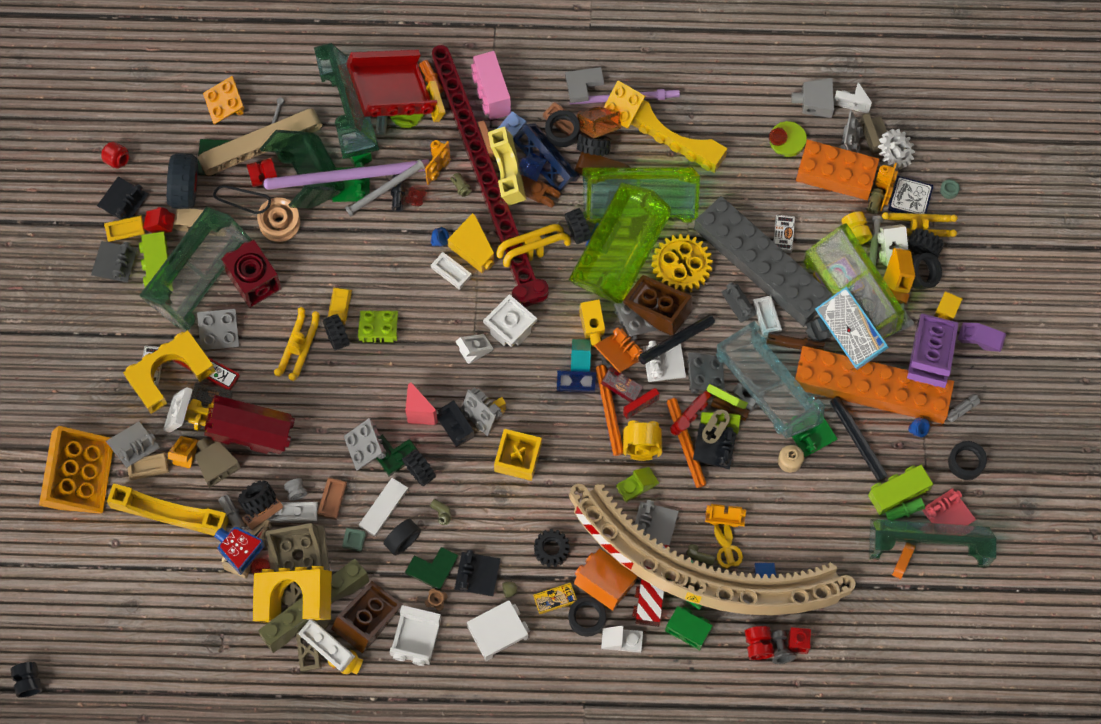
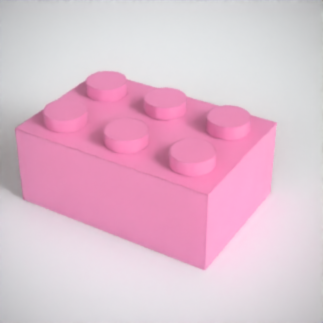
(491, 85)

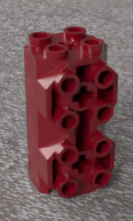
(248, 425)

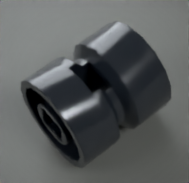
(26, 679)

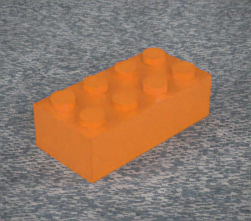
(837, 170)

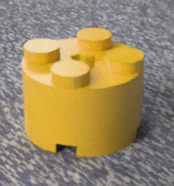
(642, 440)

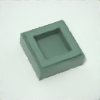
(354, 539)

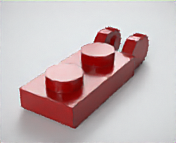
(689, 414)

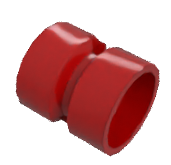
(261, 171)
(759, 646)

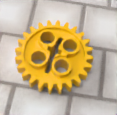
(696, 255)

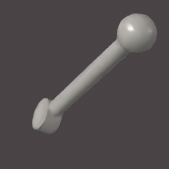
(280, 101)

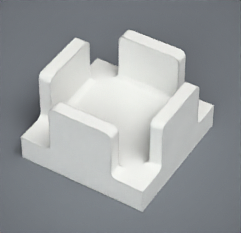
(510, 322)

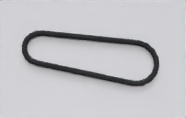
(242, 190)

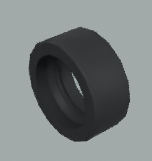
(562, 115)
(934, 267)
(976, 449)
(402, 537)
(583, 601)

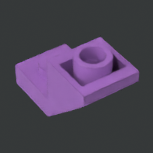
(986, 337)

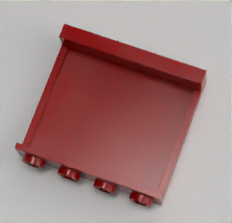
(389, 83)

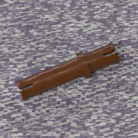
(793, 342)

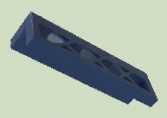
(550, 152)

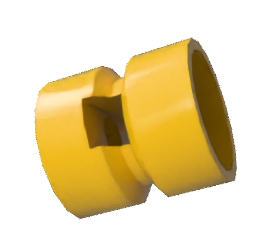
(857, 223)

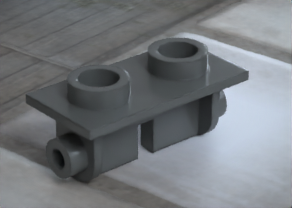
(738, 302)

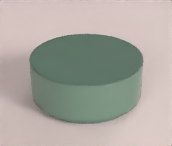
(949, 189)

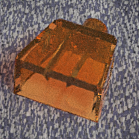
(593, 122)

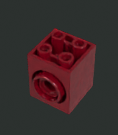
(251, 273)

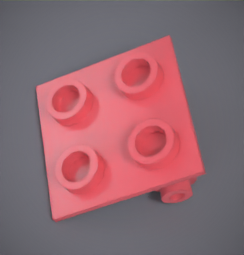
(949, 510)

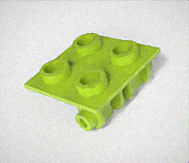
(378, 325)

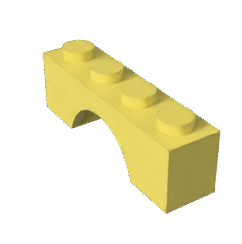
(504, 150)

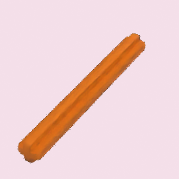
(610, 413)
(687, 446)

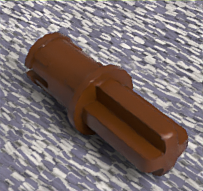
(721, 404)

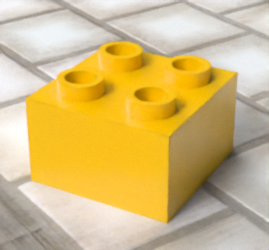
(517, 454)

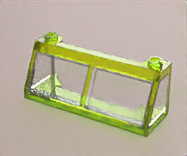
(843, 264)

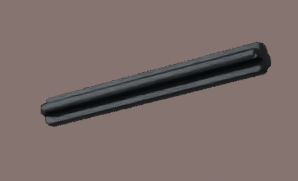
(676, 339)
(858, 439)

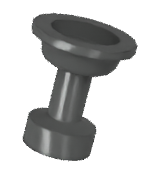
(782, 655)

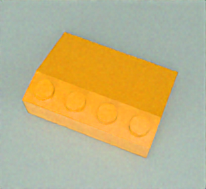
(76, 471)

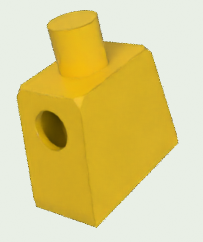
(591, 314)

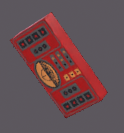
(641, 403)

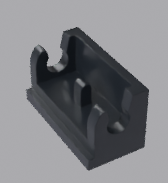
(455, 424)

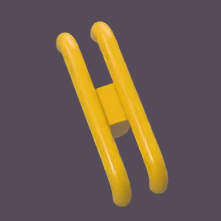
(921, 221)
(532, 242)
(298, 344)

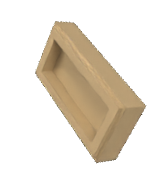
(149, 466)

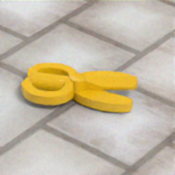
(725, 541)

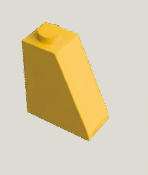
(472, 244)

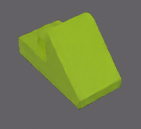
(637, 484)

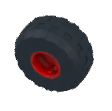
(182, 181)

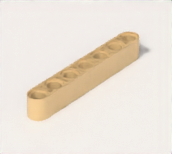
(250, 144)

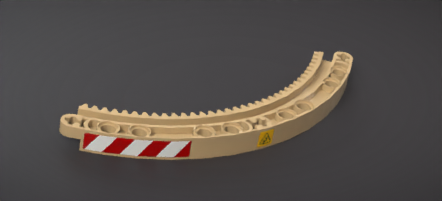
(765, 594)

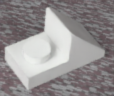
(857, 102)
(474, 347)
(622, 640)

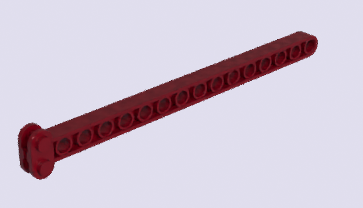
(529, 290)

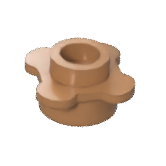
(433, 593)

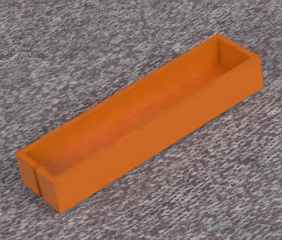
(871, 385)

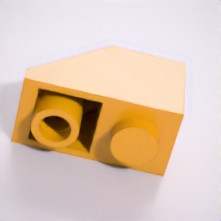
(900, 271)

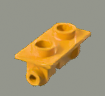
(734, 517)

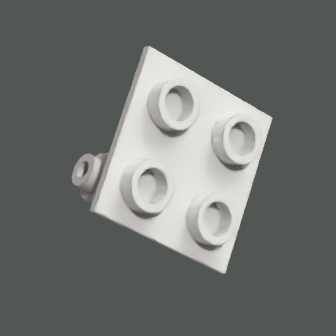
(666, 366)

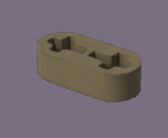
(720, 428)

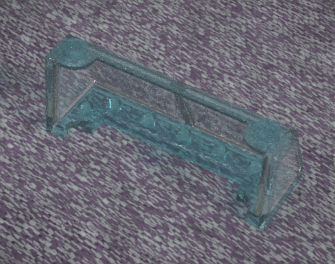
(769, 382)

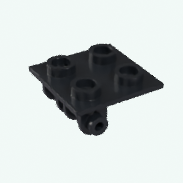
(123, 199)
(717, 453)
(477, 573)

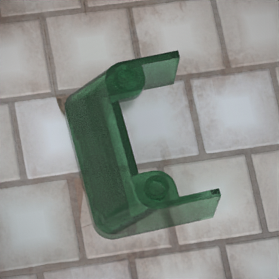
(307, 156)

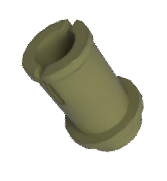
(463, 188)
(875, 200)

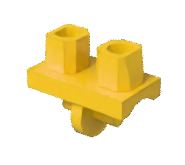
(197, 414)

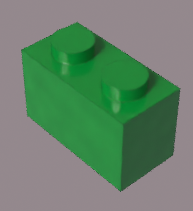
(689, 627)

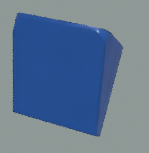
(765, 568)

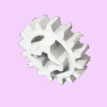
(896, 148)

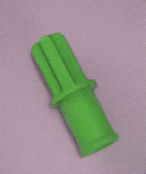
(906, 509)

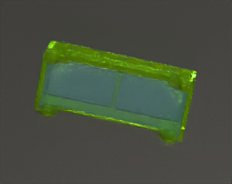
(674, 185)

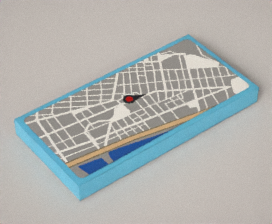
(851, 328)

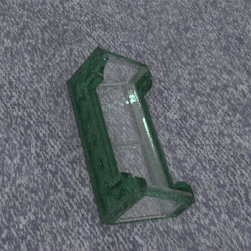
(193, 267)

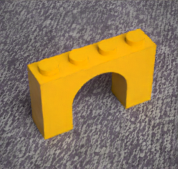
(181, 348)
(270, 587)

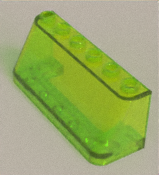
(621, 243)

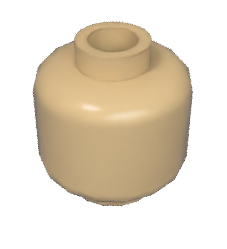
(790, 458)

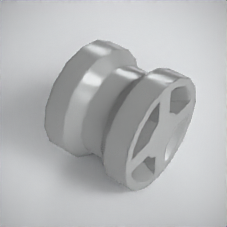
(295, 489)

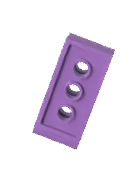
(934, 369)

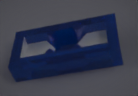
(576, 381)

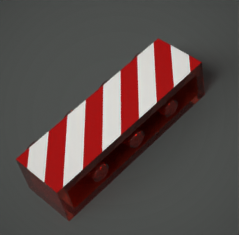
(649, 603)

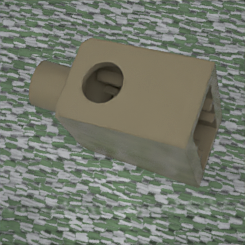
(215, 462)

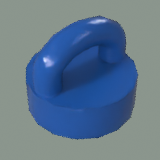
(439, 237)
(919, 427)

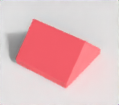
(418, 408)

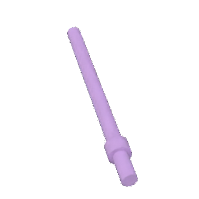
(660, 94)

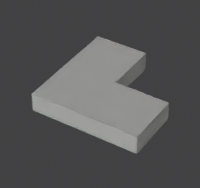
(579, 80)

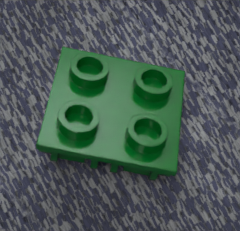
(354, 189)
(815, 438)

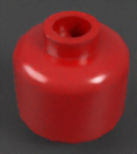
(115, 155)

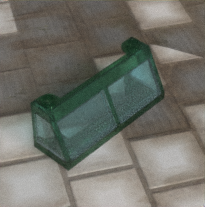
(353, 129)
(978, 539)

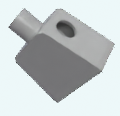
(816, 98)

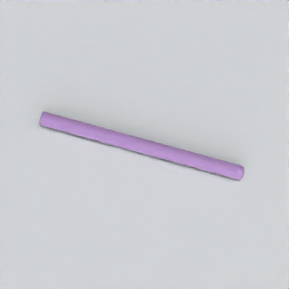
(339, 175)

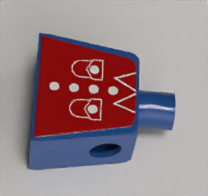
(238, 547)

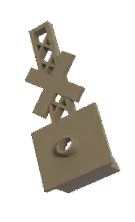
(282, 548)

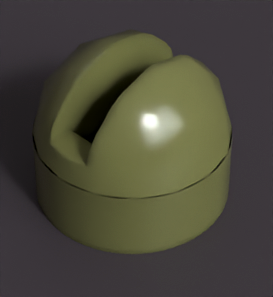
(509, 589)

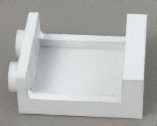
(498, 629)
(415, 635)

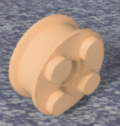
(281, 230)

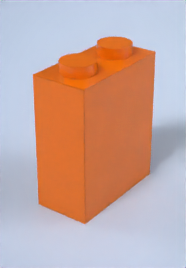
(605, 578)

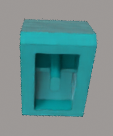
(581, 355)

